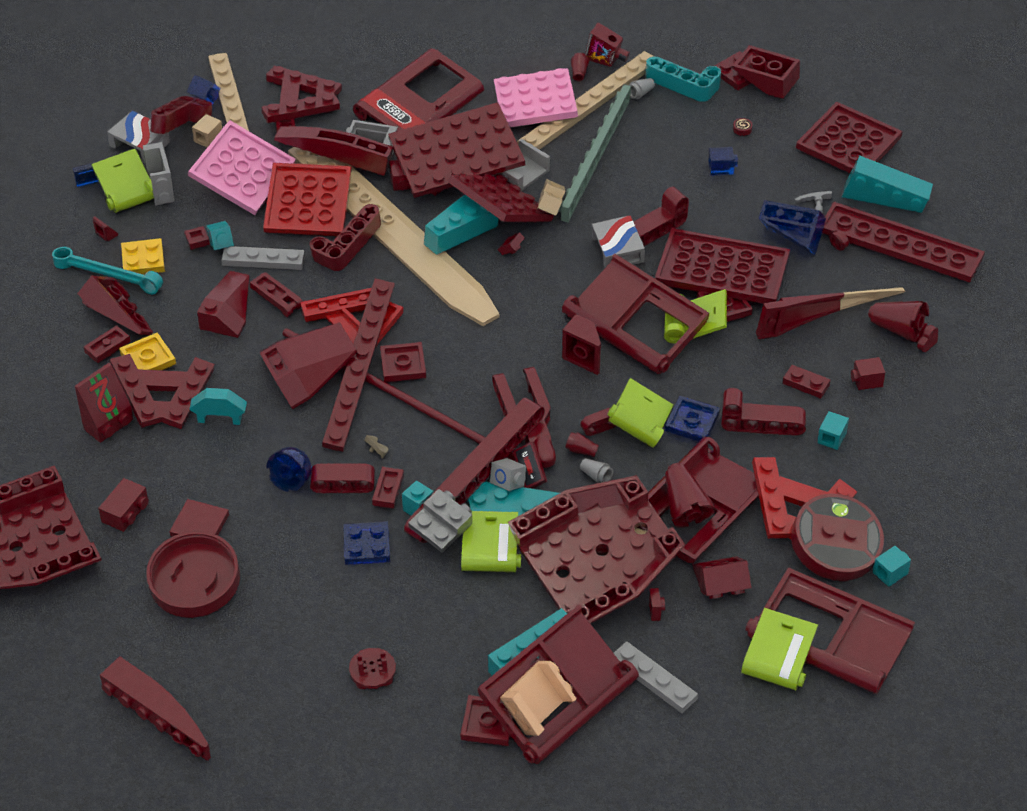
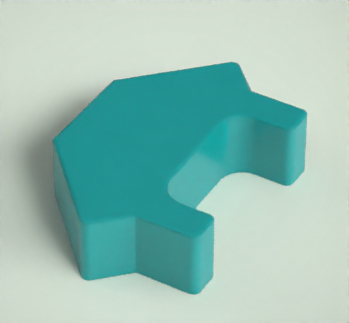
(218, 402)

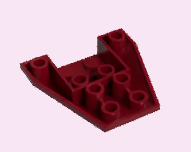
(308, 361)

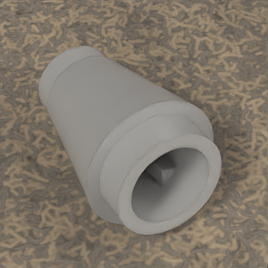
(641, 87)
(597, 470)

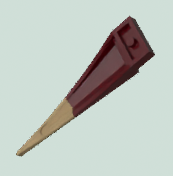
(795, 311)

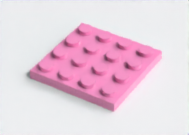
(536, 97)
(239, 166)

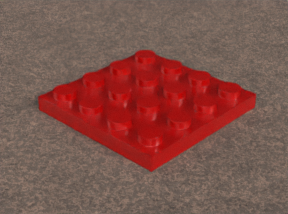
(307, 199)

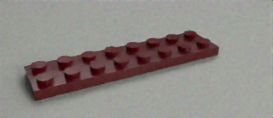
(904, 242)

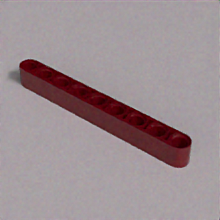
(494, 447)

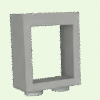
(372, 131)

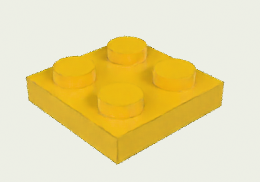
(143, 256)
(149, 353)

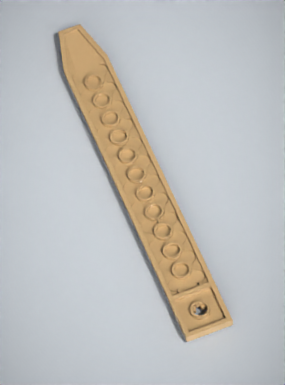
(406, 242)

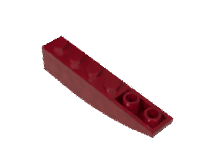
(339, 146)
(153, 703)

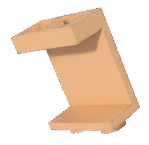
(537, 696)

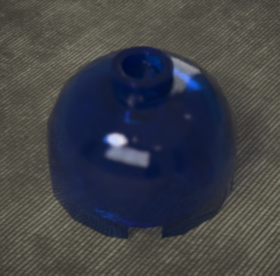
(289, 468)

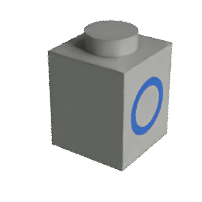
(508, 474)

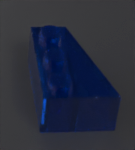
(795, 223)

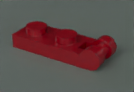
(276, 293)

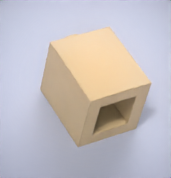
(206, 130)

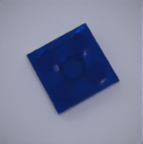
(692, 418)
(366, 543)

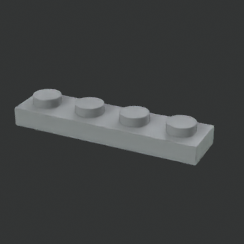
(263, 258)
(657, 678)

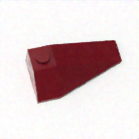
(111, 300)
(226, 306)

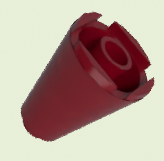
(901, 318)
(686, 497)

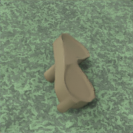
(379, 448)

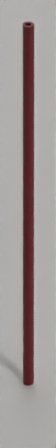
(417, 404)

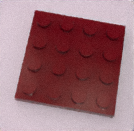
(845, 135)
(500, 198)

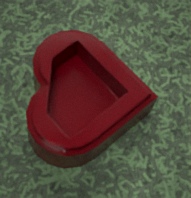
(928, 339)

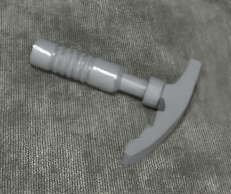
(817, 196)

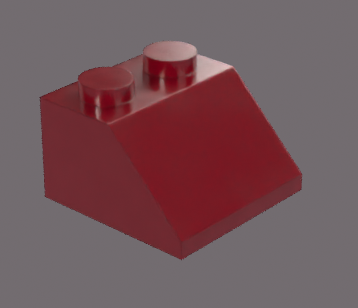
(582, 344)
(722, 576)

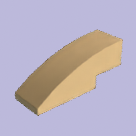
(551, 197)

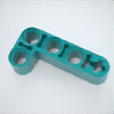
(682, 80)

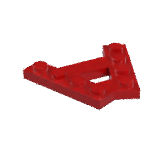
(339, 309)
(775, 490)

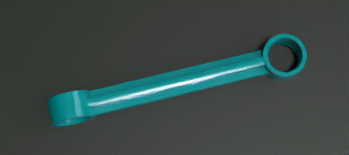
(108, 270)

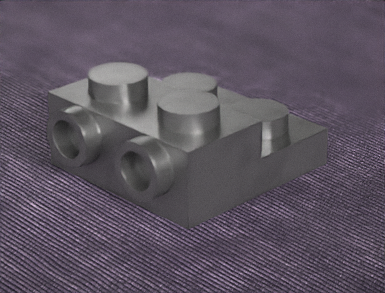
(441, 520)

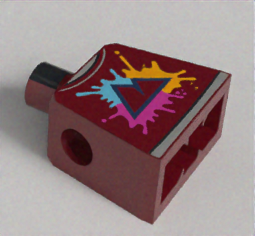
(605, 46)

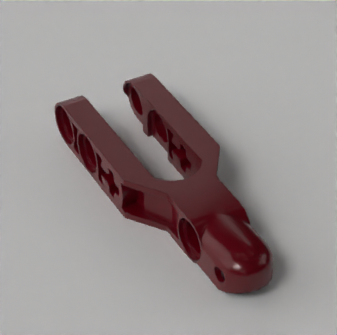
(539, 435)

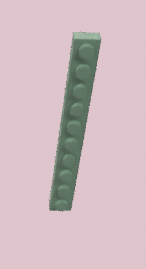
(593, 156)

